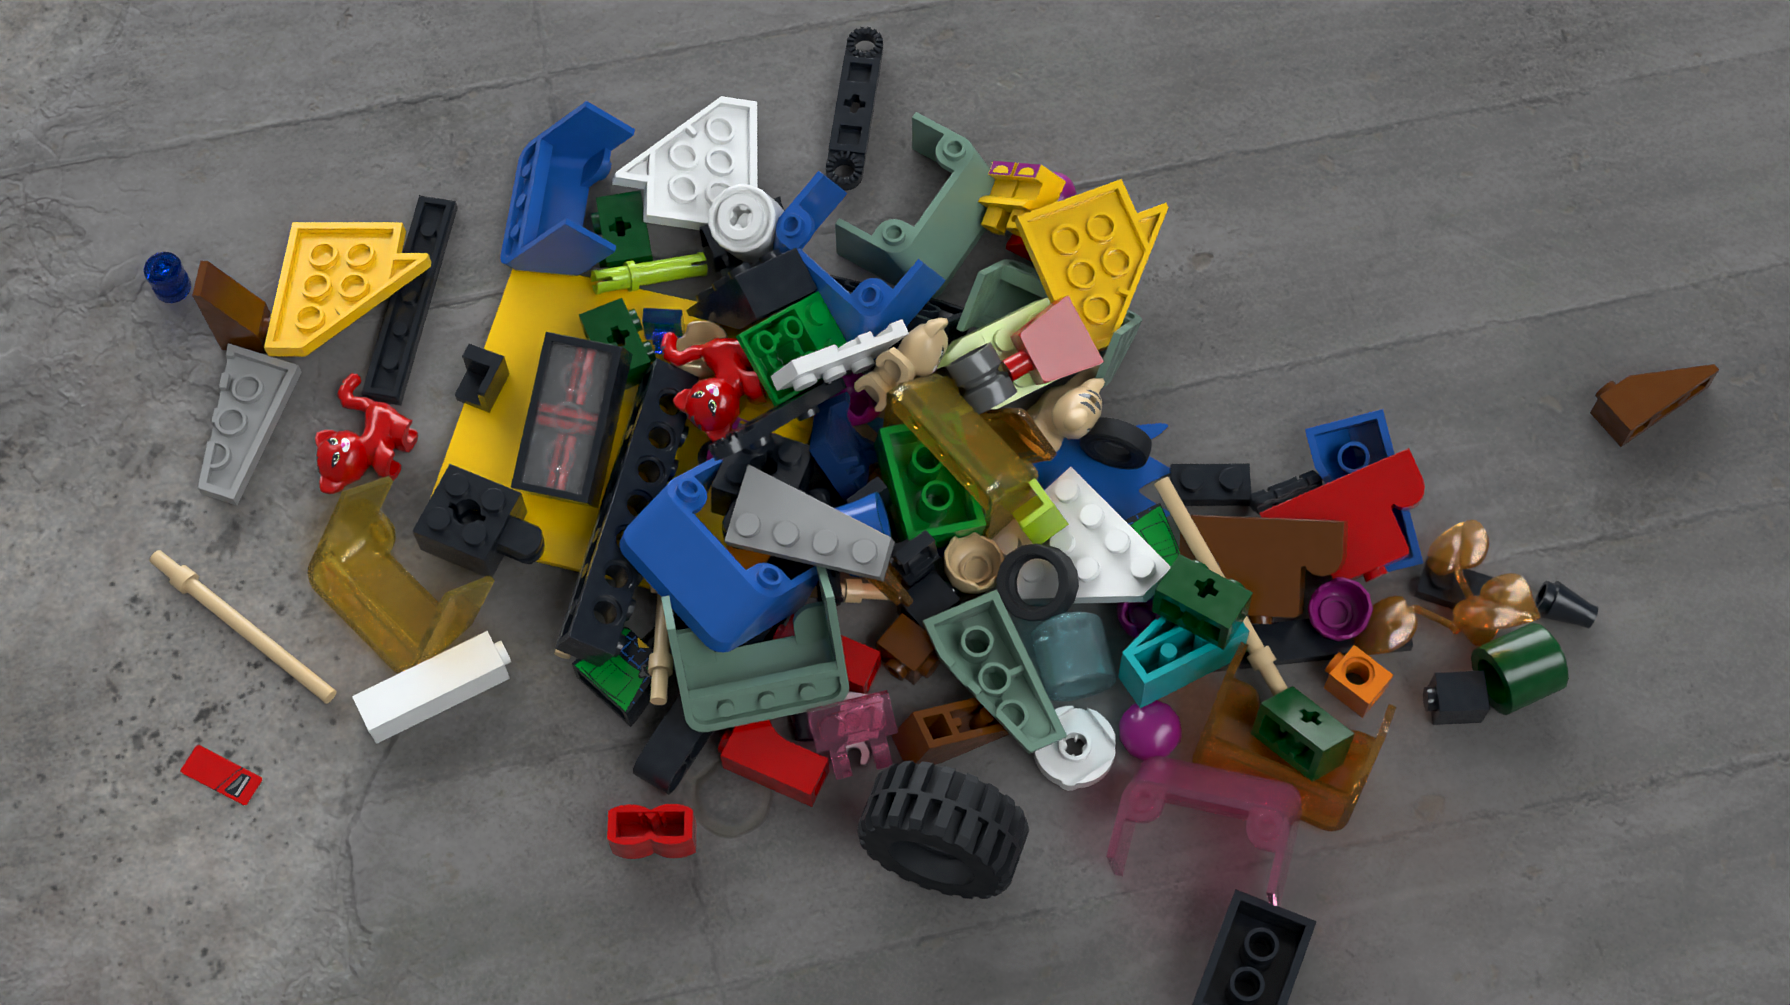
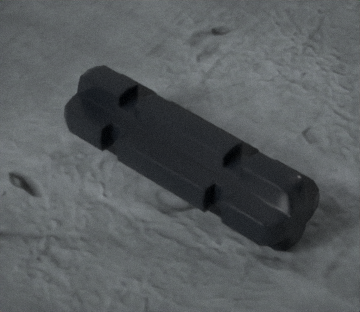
(1284, 491)

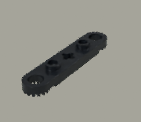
(852, 130)
(758, 430)

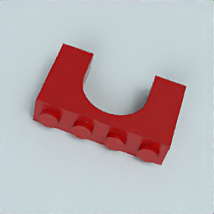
(778, 764)

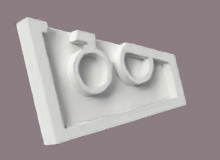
(834, 361)

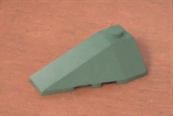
(992, 663)

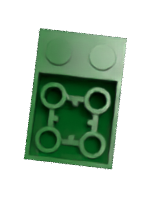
(788, 336)

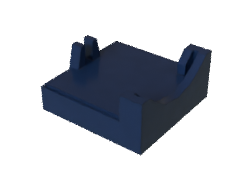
(840, 448)

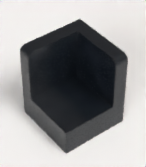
(483, 378)

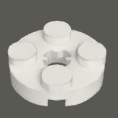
(1097, 753)

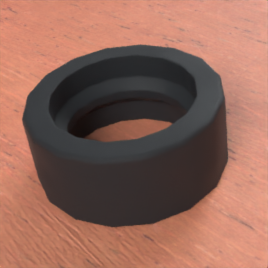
(1008, 576)

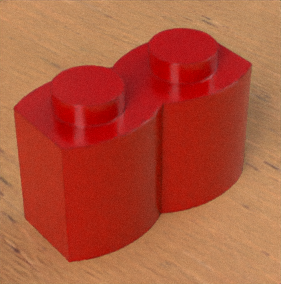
(640, 832)

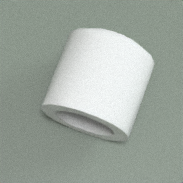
(754, 239)

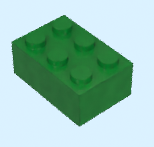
(924, 490)

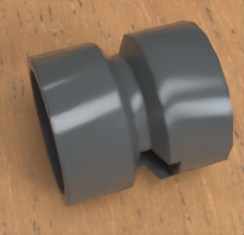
(981, 378)

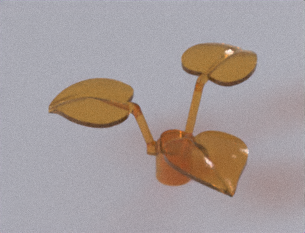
(1502, 601)

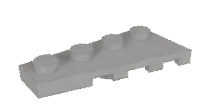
(247, 412)
(797, 527)

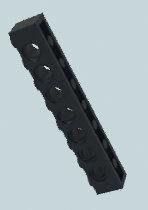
(581, 632)

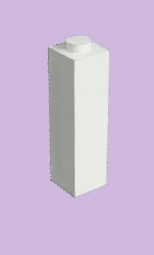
(433, 686)

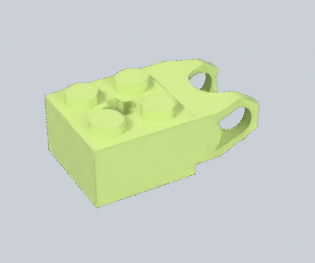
(999, 334)

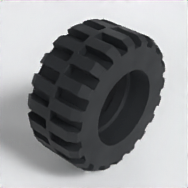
(943, 830)

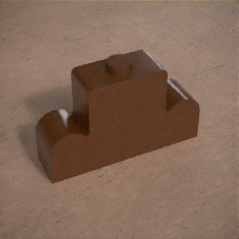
(1272, 557)

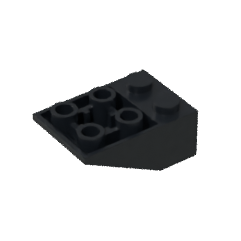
(755, 290)

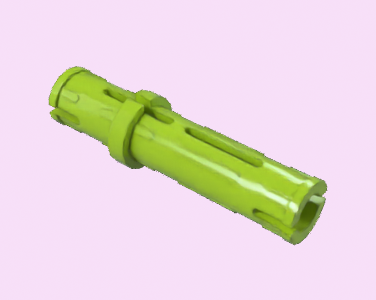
(647, 273)

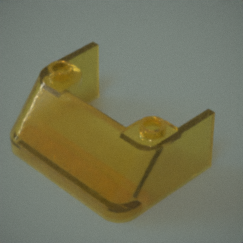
(963, 445)
(376, 593)

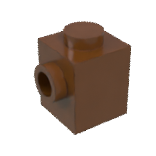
(907, 651)

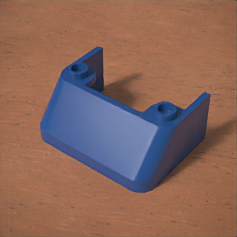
(552, 193)
(873, 302)
(702, 578)

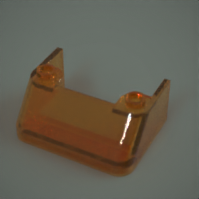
(1231, 747)

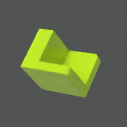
(1039, 516)

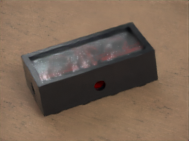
(572, 419)

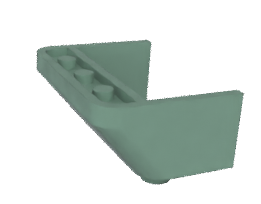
(946, 228)
(1013, 285)
(763, 677)

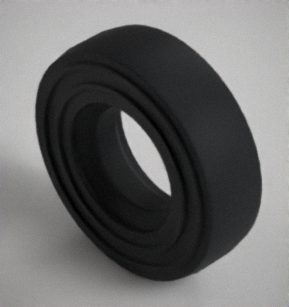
(1117, 444)

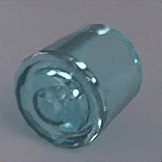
(1073, 656)

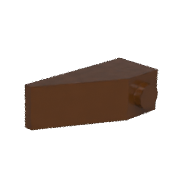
(231, 309)
(1647, 398)
(946, 732)

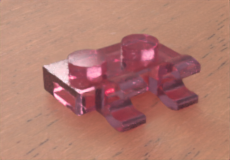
(853, 722)

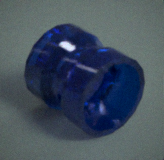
(167, 277)

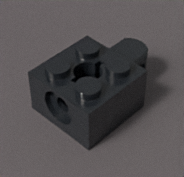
(780, 458)
(481, 537)

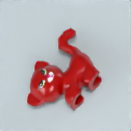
(715, 402)
(346, 456)

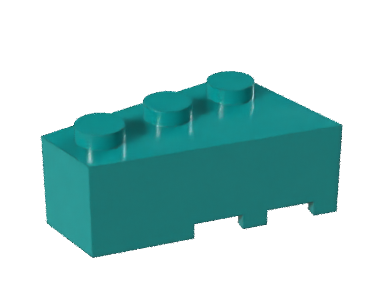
(1171, 658)

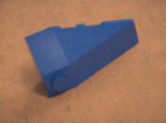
(1352, 445)

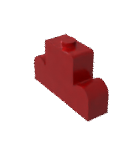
(1366, 502)

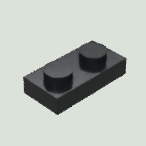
(1212, 484)
(1445, 588)

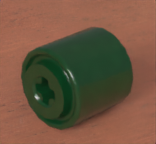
(1521, 667)

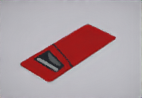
(221, 775)

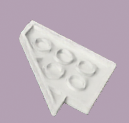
(696, 164)
(1106, 551)

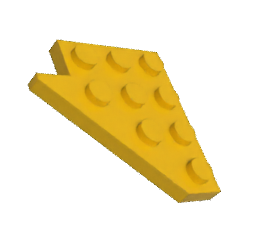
(1093, 253)
(334, 278)

